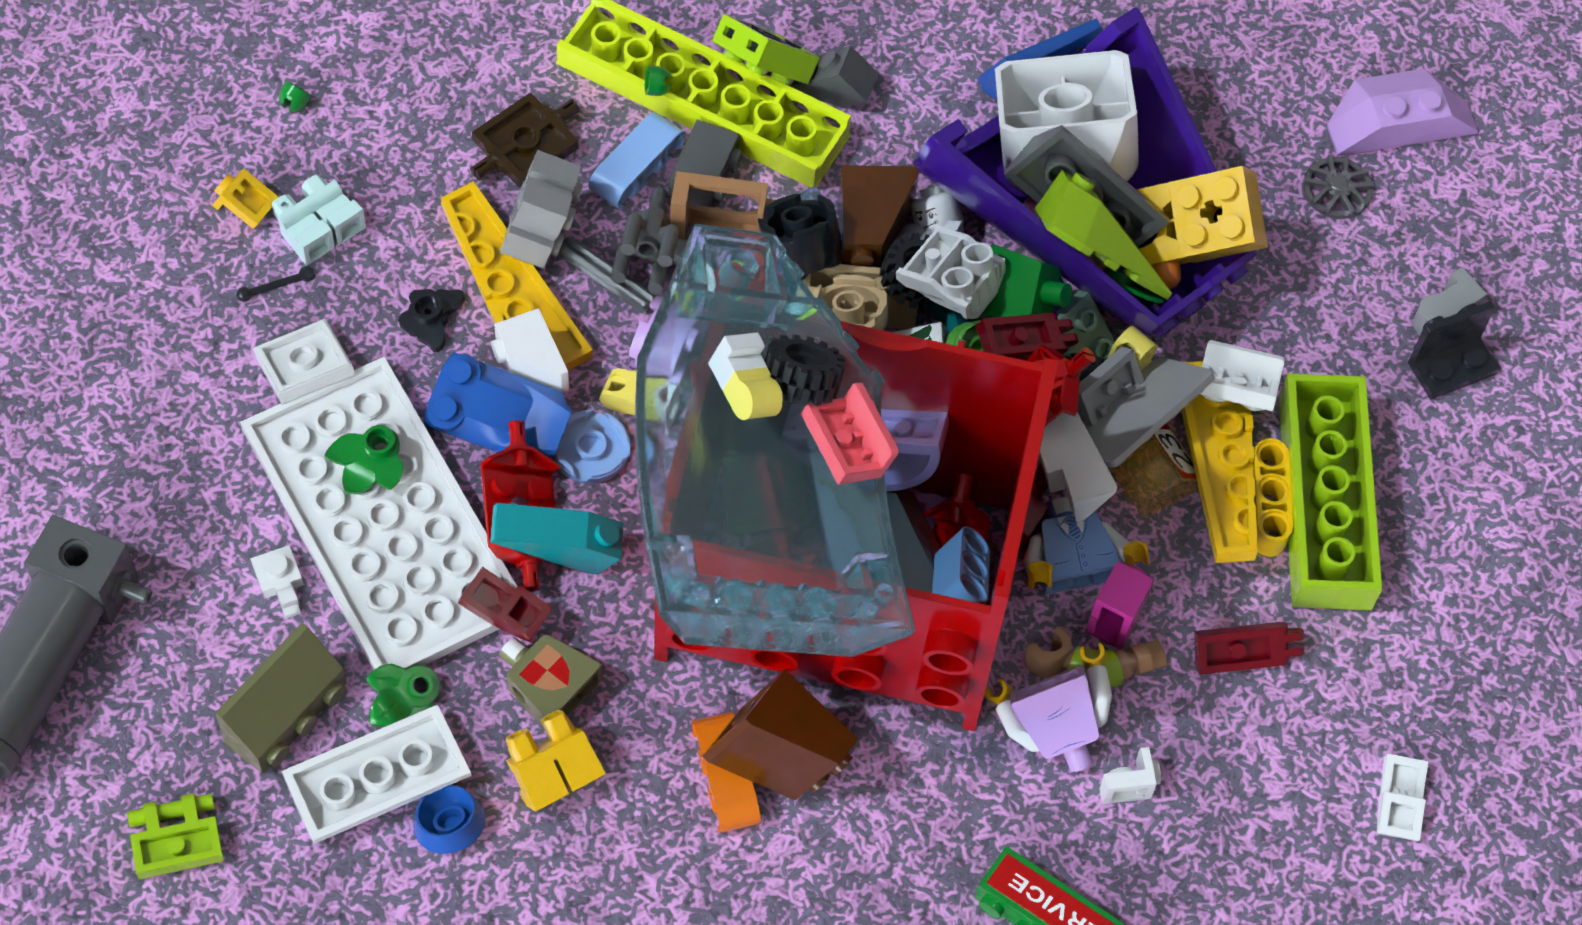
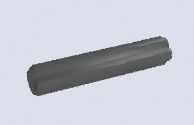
(600, 271)

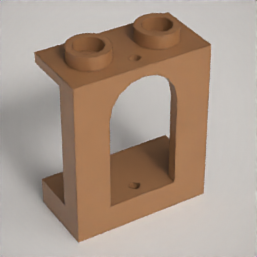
(684, 213)

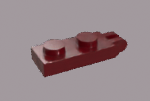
(1023, 334)
(1246, 647)

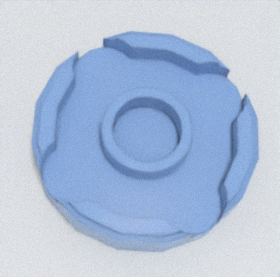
(592, 460)

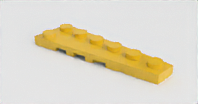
(507, 283)
(1223, 466)

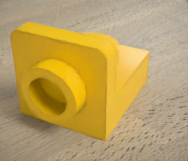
(245, 197)

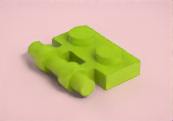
(178, 845)

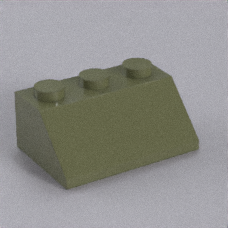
(281, 700)

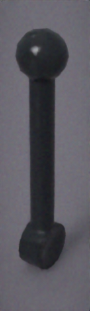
(305, 274)

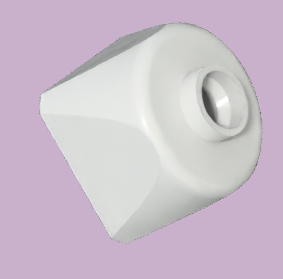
(1080, 91)

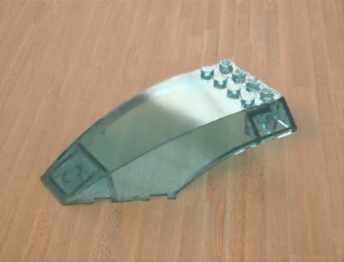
(744, 514)

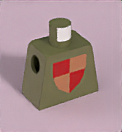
(549, 675)

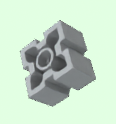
(542, 210)

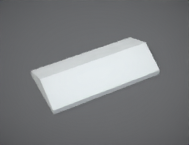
(375, 774)

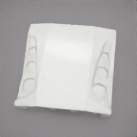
(954, 272)

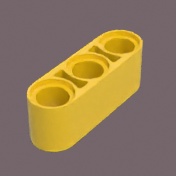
(1275, 482)

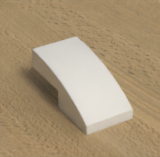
(1402, 797)

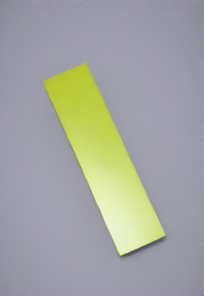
(768, 126)

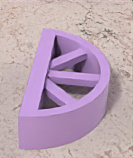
(920, 445)

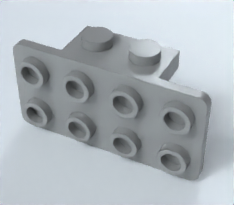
(1129, 405)

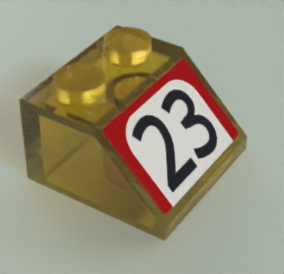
(1157, 473)

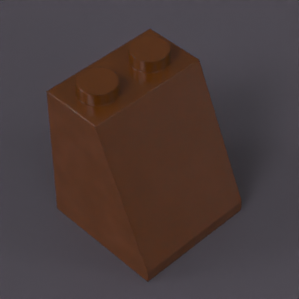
(873, 210)
(783, 740)

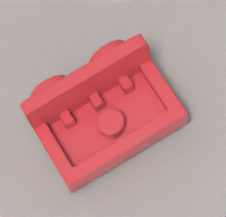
(851, 436)

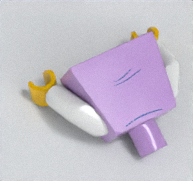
(1059, 711)

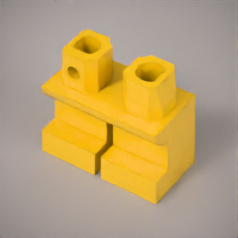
(553, 764)

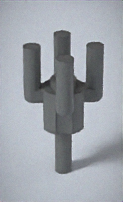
(650, 238)

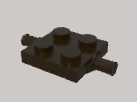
(517, 134)

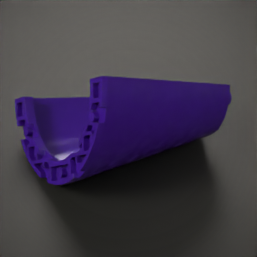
(1168, 151)

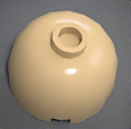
(856, 300)

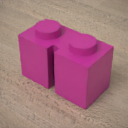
(1119, 604)

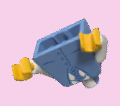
(1076, 553)

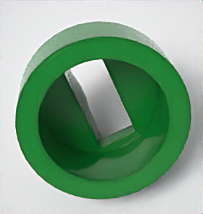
(655, 79)
(296, 95)

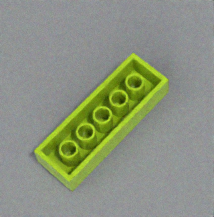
(1333, 492)

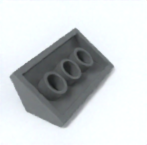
(1060, 150)
(912, 539)

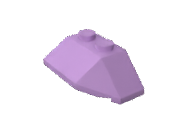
(1398, 112)

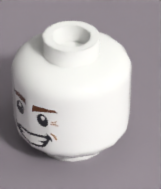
(935, 208)

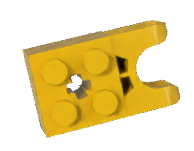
(1191, 212)

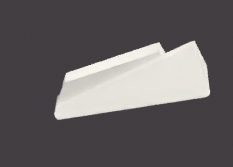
(1075, 464)

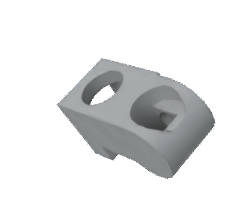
(1458, 293)

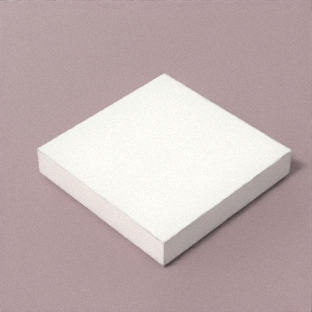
(303, 361)

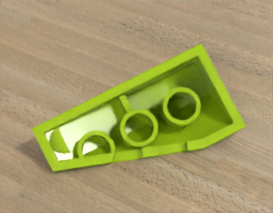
(1083, 221)

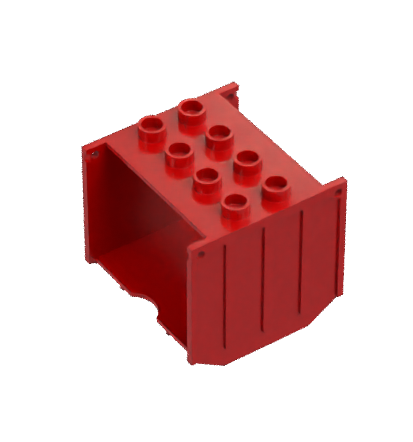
(994, 434)

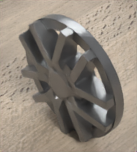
(1337, 187)

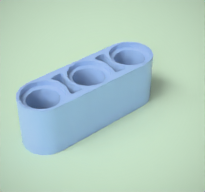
(635, 159)
(963, 567)

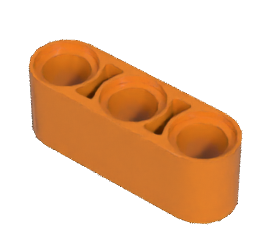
(729, 794)

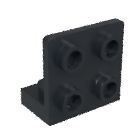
(1452, 351)

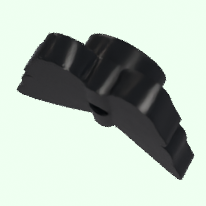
(429, 327)

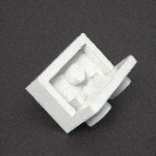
(1242, 375)

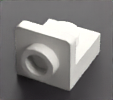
(1129, 785)

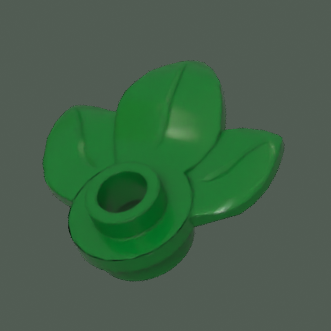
(1131, 286)
(363, 463)
(397, 695)

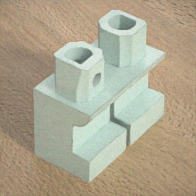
(318, 219)

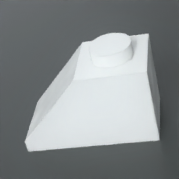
(530, 350)

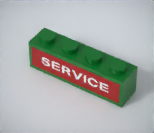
(1034, 897)

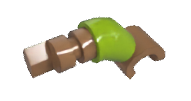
(1119, 664)

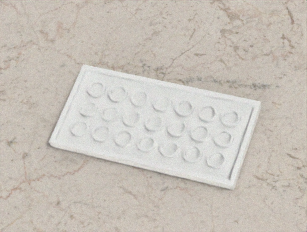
(385, 554)

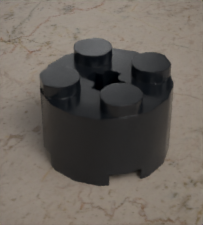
(806, 231)

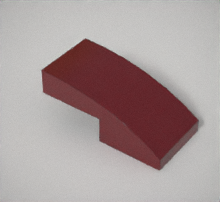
(1036, 510)
(503, 606)

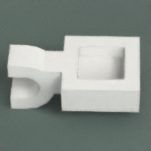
(279, 576)

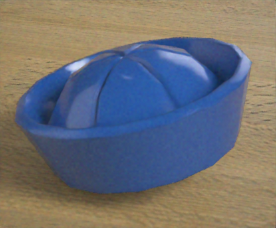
(460, 817)

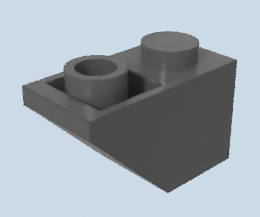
(840, 78)

